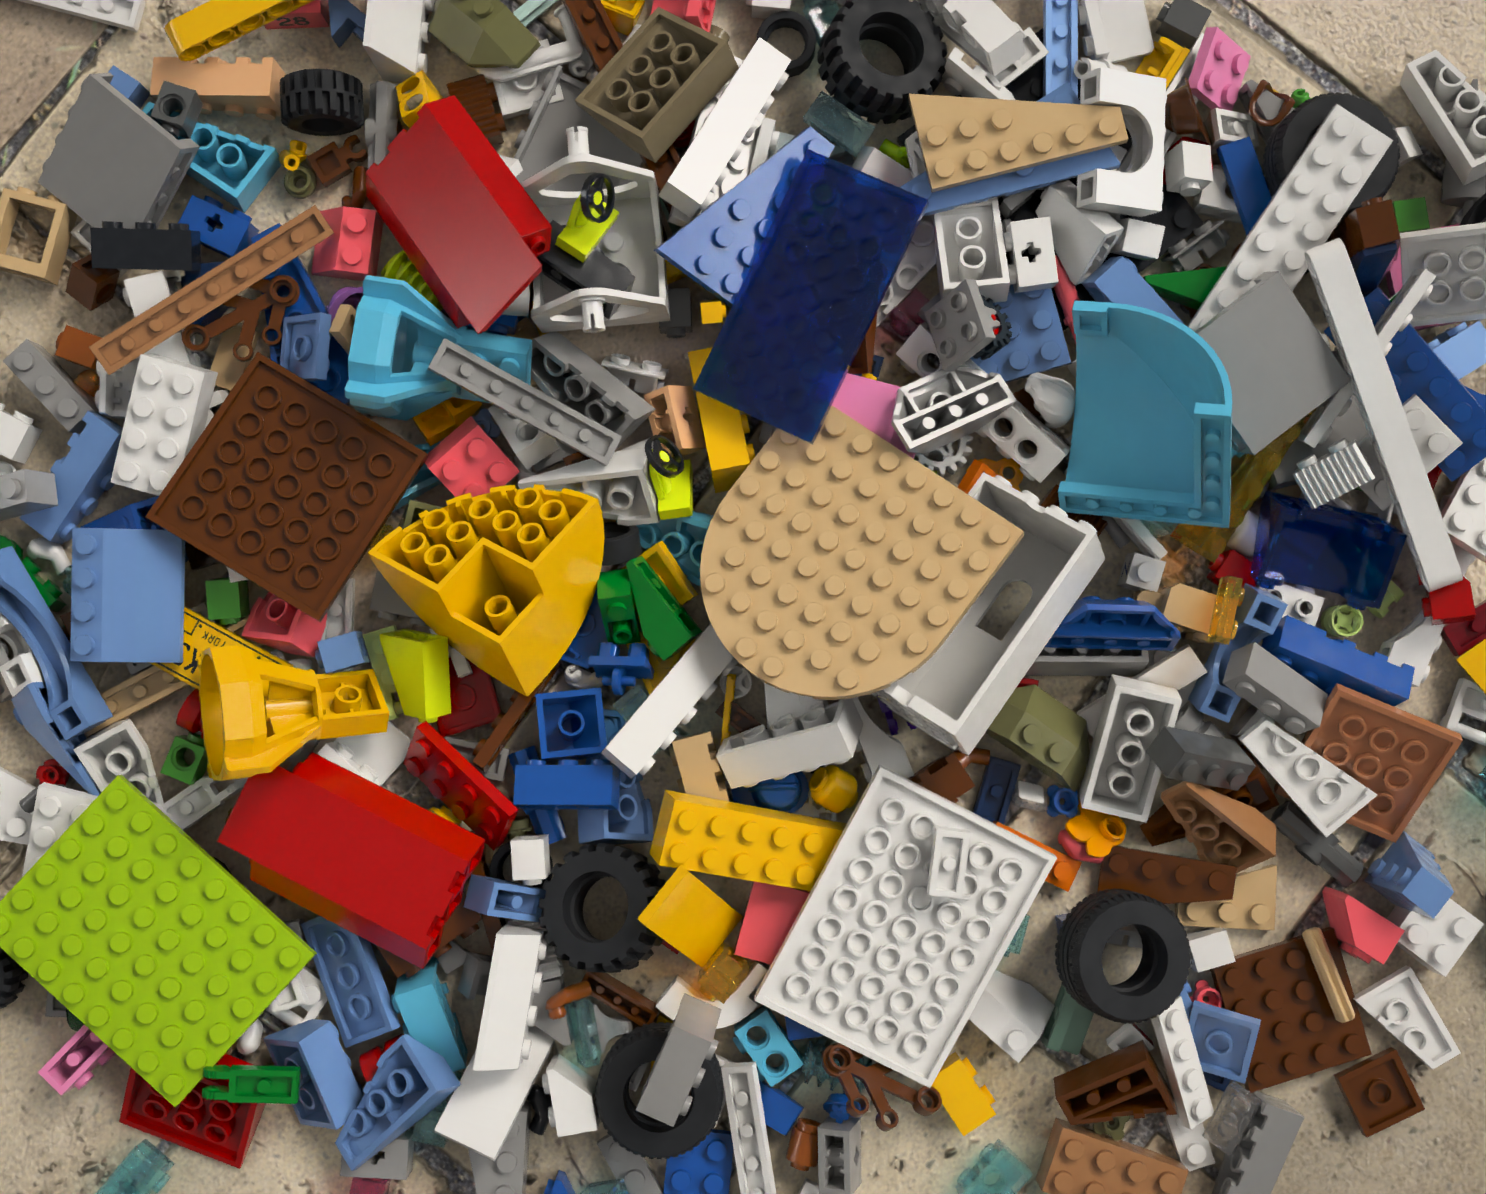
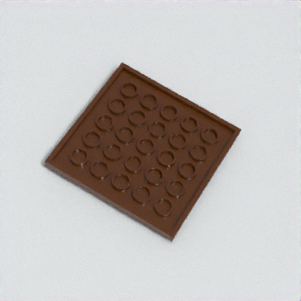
(287, 486)

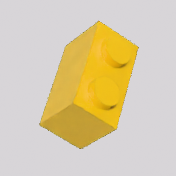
(961, 1095)

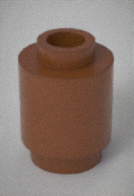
(803, 1144)

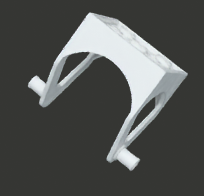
(626, 242)

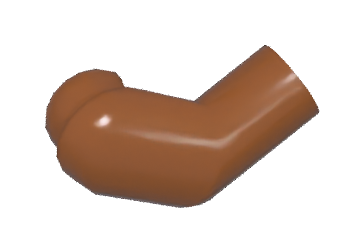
(568, 994)

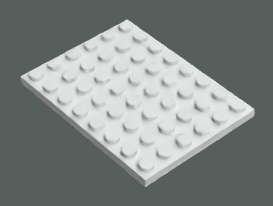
(881, 957)

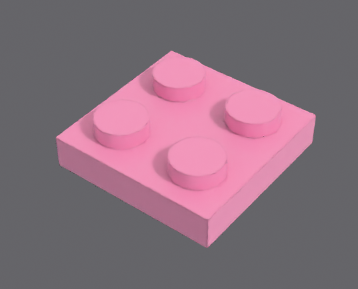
(1218, 70)

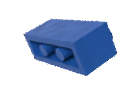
(567, 785)

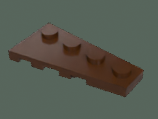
(1166, 876)

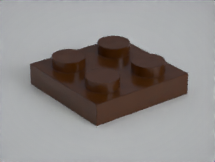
(1379, 1092)

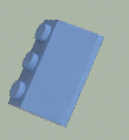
(326, 1080)

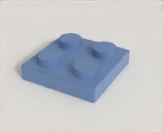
(306, 345)
(1223, 1040)

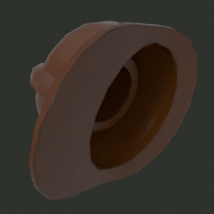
(1182, 114)

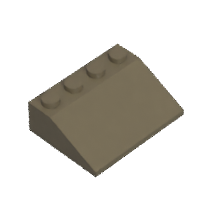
(658, 83)

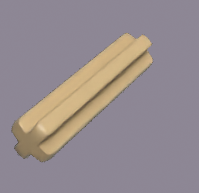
(1328, 974)

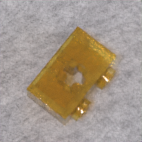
(722, 974)

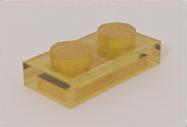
(1228, 598)

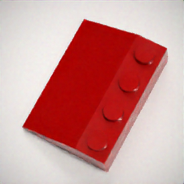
(197, 1123)

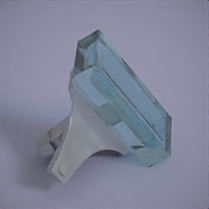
(594, 1030)

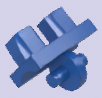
(621, 670)

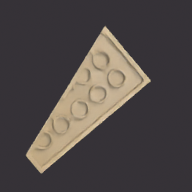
(992, 137)

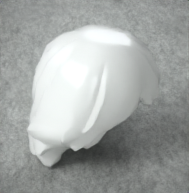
(1051, 398)

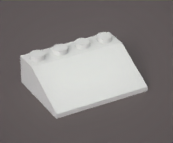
(397, 37)

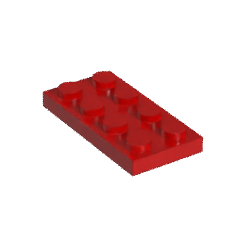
(459, 785)

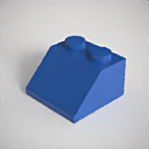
(571, 724)

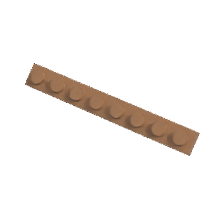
(211, 290)

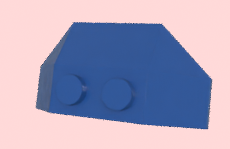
(1115, 625)

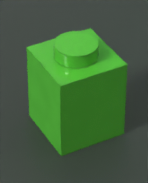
(227, 600)

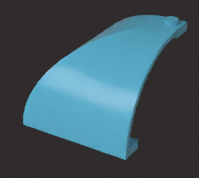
(1147, 420)

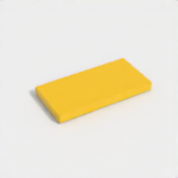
(690, 916)

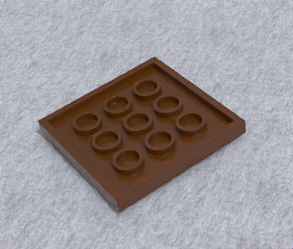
(1297, 1022)

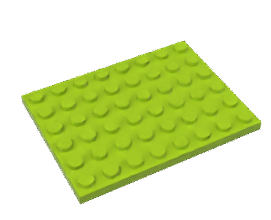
(148, 940)

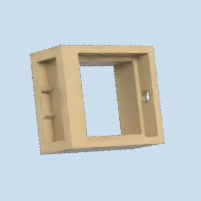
(58, 238)

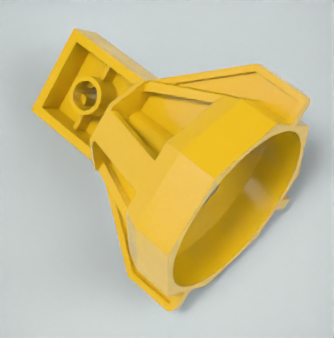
(266, 711)

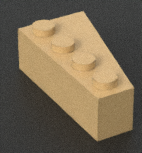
(699, 766)

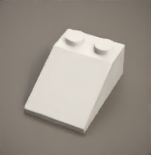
(972, 247)

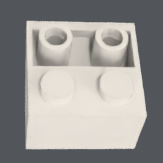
(571, 1097)

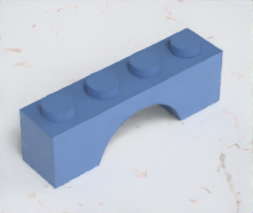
(1256, 620)

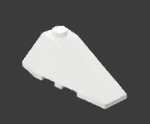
(620, 487)
(123, 752)
(1012, 1014)

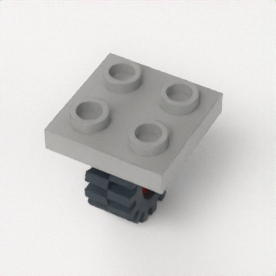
(967, 326)

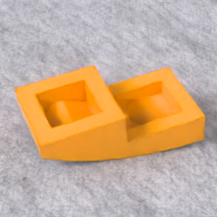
(444, 418)

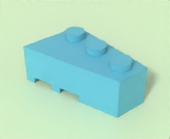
(429, 1016)

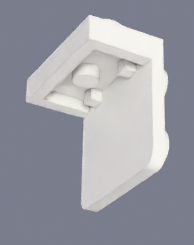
(1115, 29)

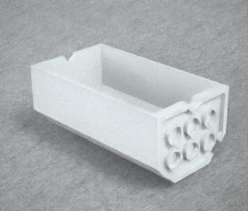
(974, 672)

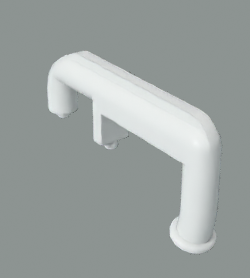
(545, 57)

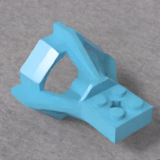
(395, 343)

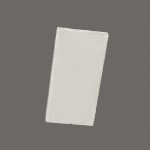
(490, 1101)

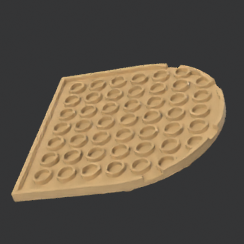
(844, 562)

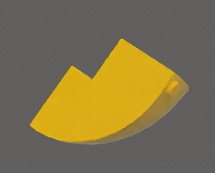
(501, 575)

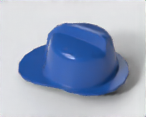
(781, 795)

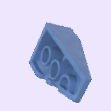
(33, 712)
(634, 818)
(403, 1090)

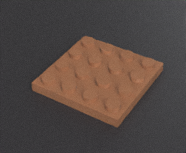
(1386, 752)

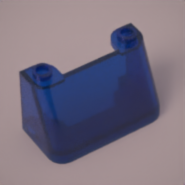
(1325, 549)

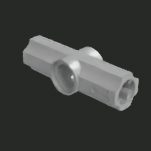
(383, 120)

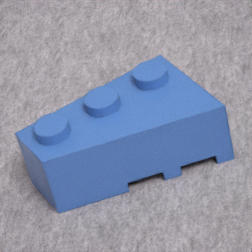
(1410, 877)

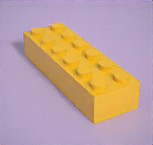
(742, 841)

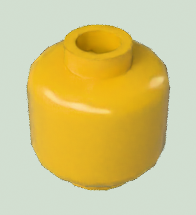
(833, 788)

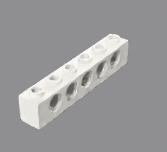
(1025, 425)

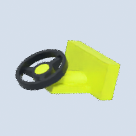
(589, 218)
(670, 478)

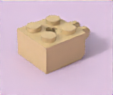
(1184, 607)

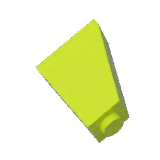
(419, 672)

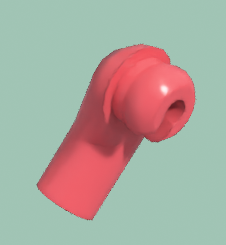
(1075, 849)

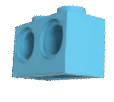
(773, 1042)

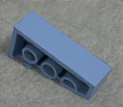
(1121, 283)

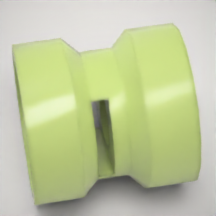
(1348, 621)

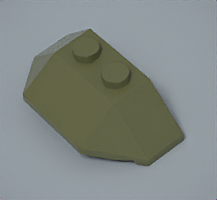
(482, 33)
(1044, 734)

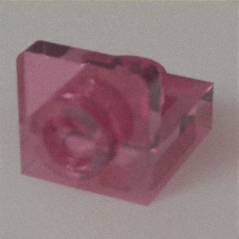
(905, 316)

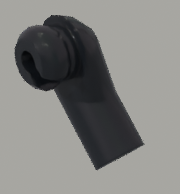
(540, 1104)

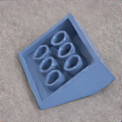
(127, 596)

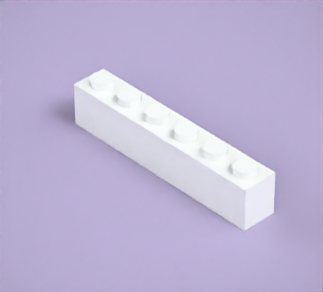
(725, 128)
(670, 704)

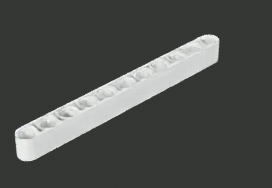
(1383, 414)

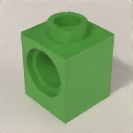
(175, 764)

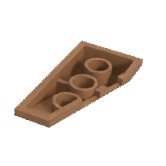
(1221, 826)

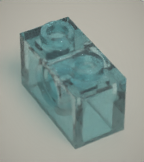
(998, 1159)

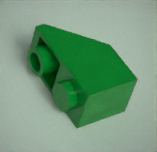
(618, 607)

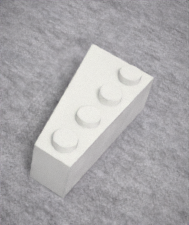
(979, 30)
(145, 292)

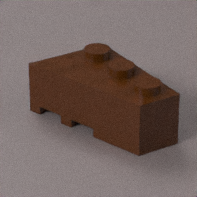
(944, 777)
(1114, 1087)

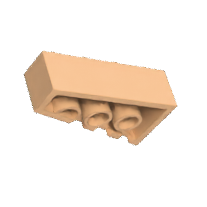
(225, 85)

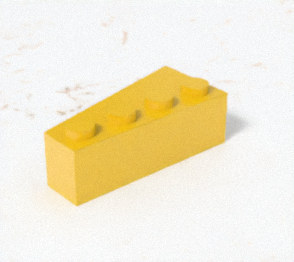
(722, 431)

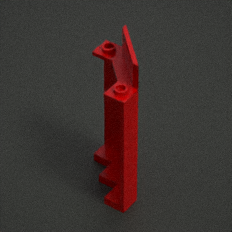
(459, 214)
(354, 854)

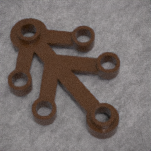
(249, 312)
(874, 1082)

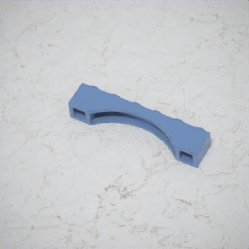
(70, 690)

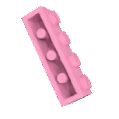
(75, 1061)

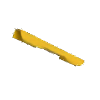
(729, 697)

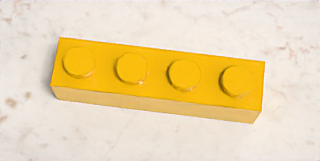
(712, 311)

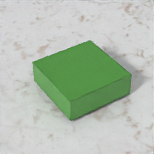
(1411, 214)

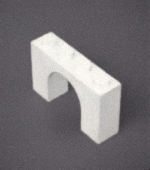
(1143, 109)

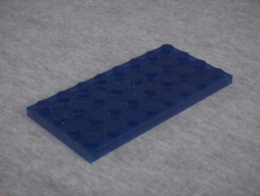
(810, 296)

